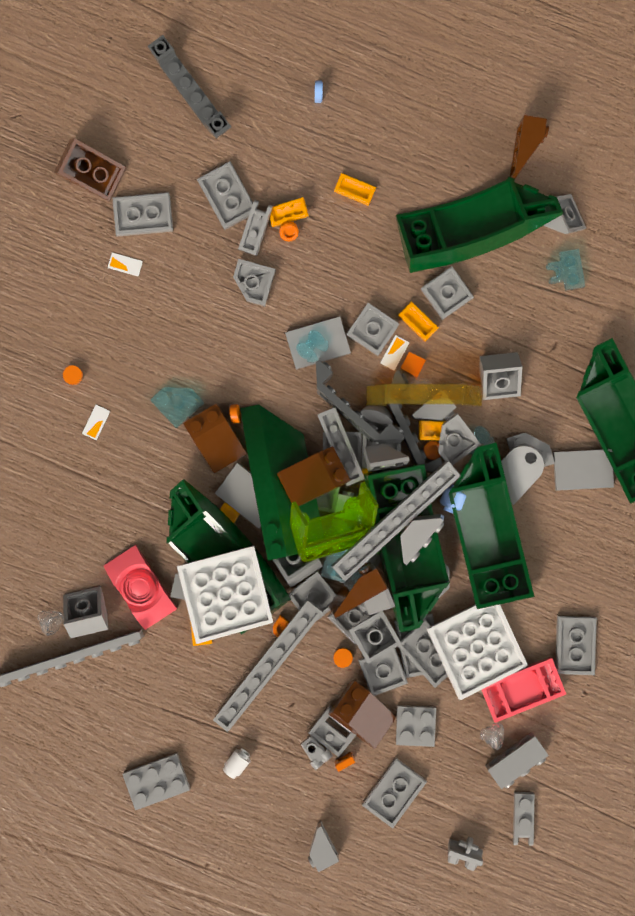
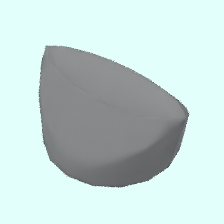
(377, 415)

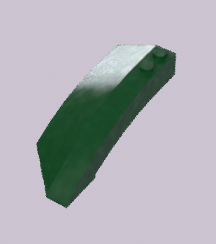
(473, 224)
(609, 405)
(270, 449)
(204, 531)
(490, 532)
(419, 583)

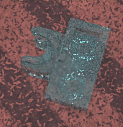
(568, 270)

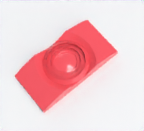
(140, 587)
(524, 690)

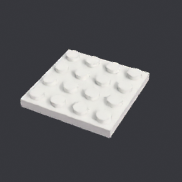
(224, 594)
(476, 648)

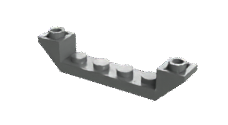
(188, 88)
(390, 434)
(410, 438)

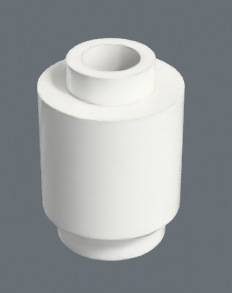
(236, 763)

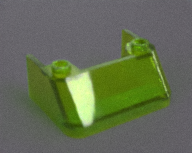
(333, 531)

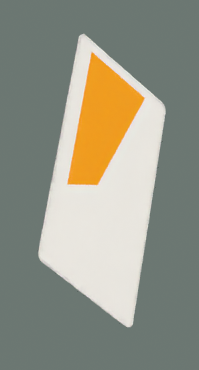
(125, 264)
(394, 352)
(96, 422)

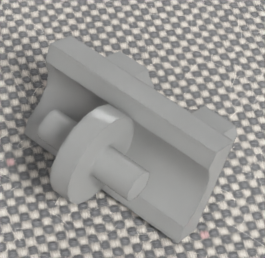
(465, 851)

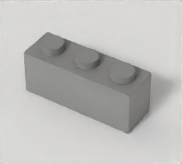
(517, 761)

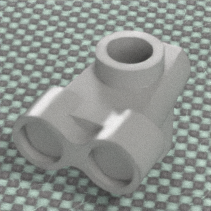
(318, 755)

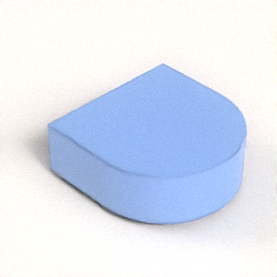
(318, 91)

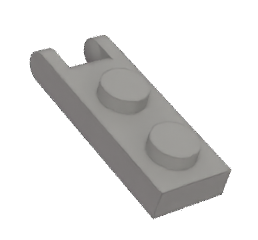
(255, 229)
(523, 817)

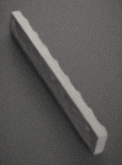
(395, 520)
(75, 656)
(268, 665)

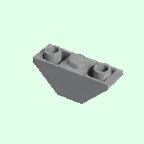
(419, 534)

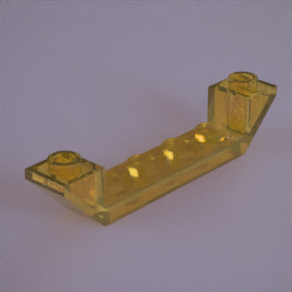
(424, 394)

